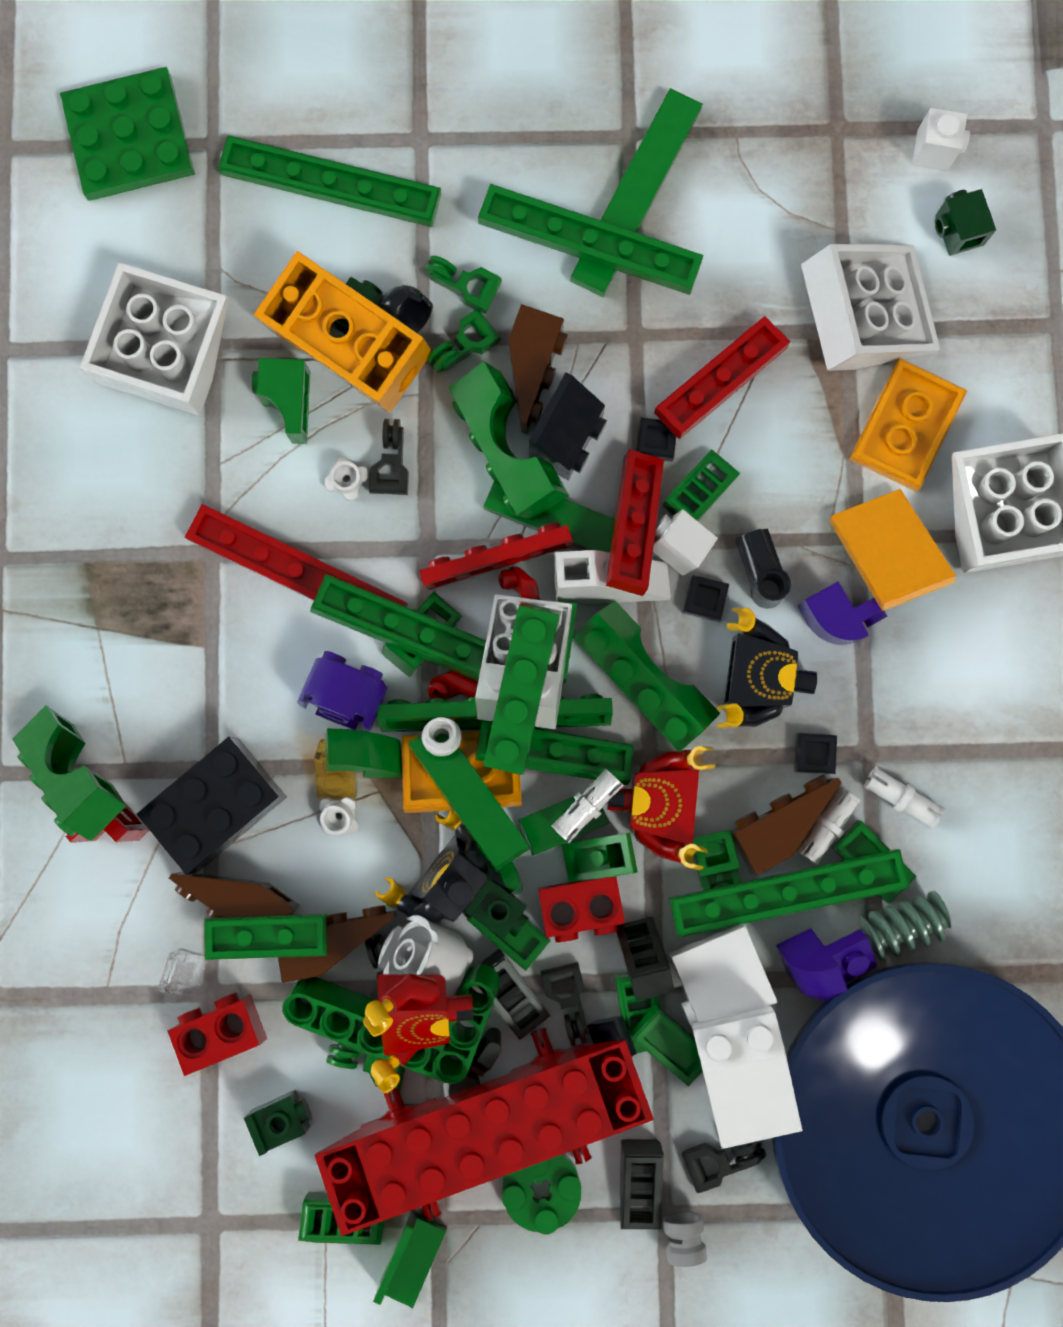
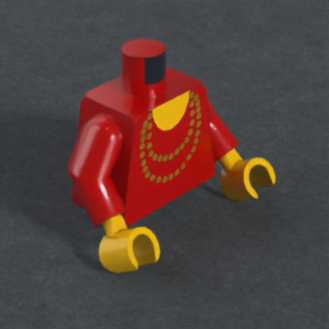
(665, 804)
(411, 1016)

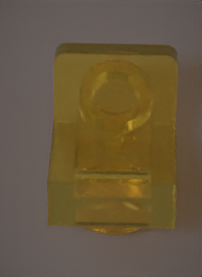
(333, 783)

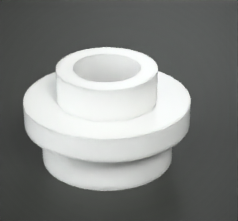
(441, 726)

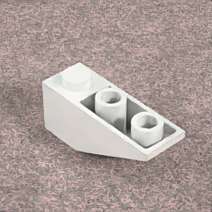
(583, 577)

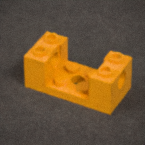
(374, 356)

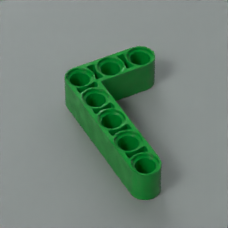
(329, 998)

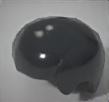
(407, 306)

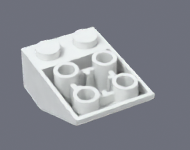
(496, 652)

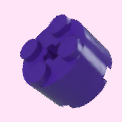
(343, 692)

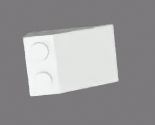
(747, 1077)

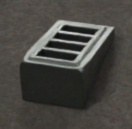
(645, 959)
(521, 1028)
(641, 1157)

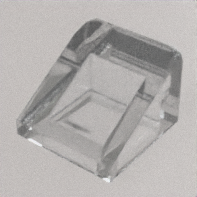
(182, 972)

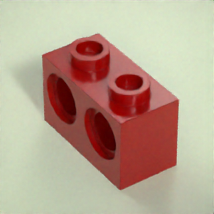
(579, 896)
(220, 1040)

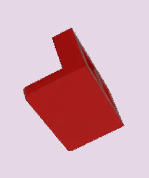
(122, 828)

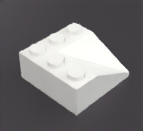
(156, 339)
(1009, 503)

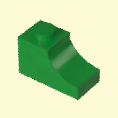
(286, 388)

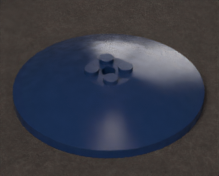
(946, 1206)

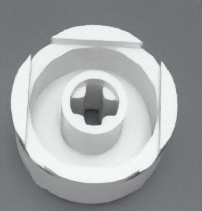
(426, 950)

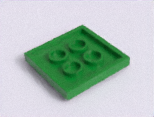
(127, 133)

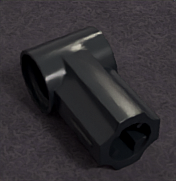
(761, 565)

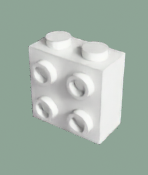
(720, 976)

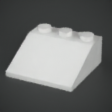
(869, 305)

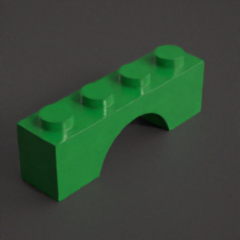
(485, 404)
(617, 648)
(521, 688)
(78, 797)

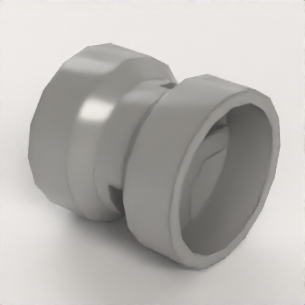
(685, 1241)

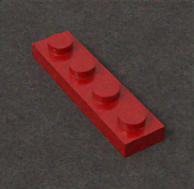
(722, 377)
(635, 523)
(483, 560)

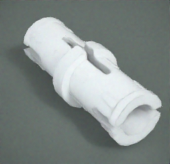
(904, 797)
(587, 805)
(828, 826)

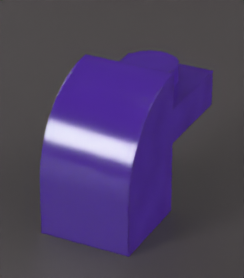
(834, 617)
(822, 969)

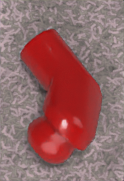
(520, 582)
(452, 684)

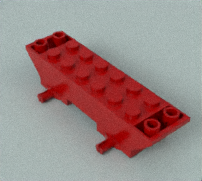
(482, 1132)

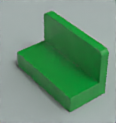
(411, 1260)

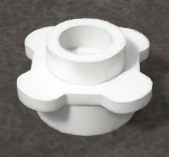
(342, 468)
(331, 823)

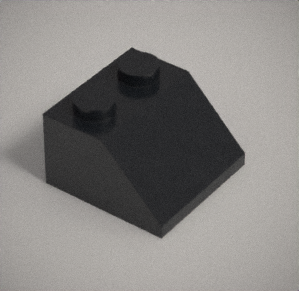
(567, 427)

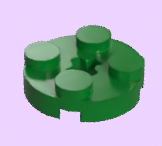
(548, 1213)

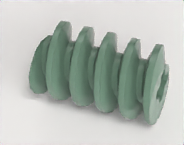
(906, 924)

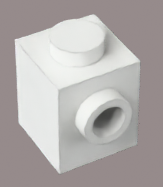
(940, 139)
(682, 542)

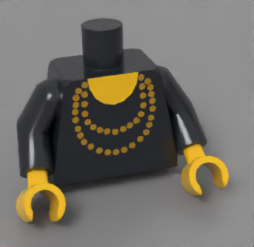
(761, 674)
(447, 883)

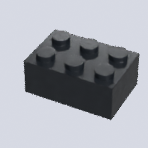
(211, 805)

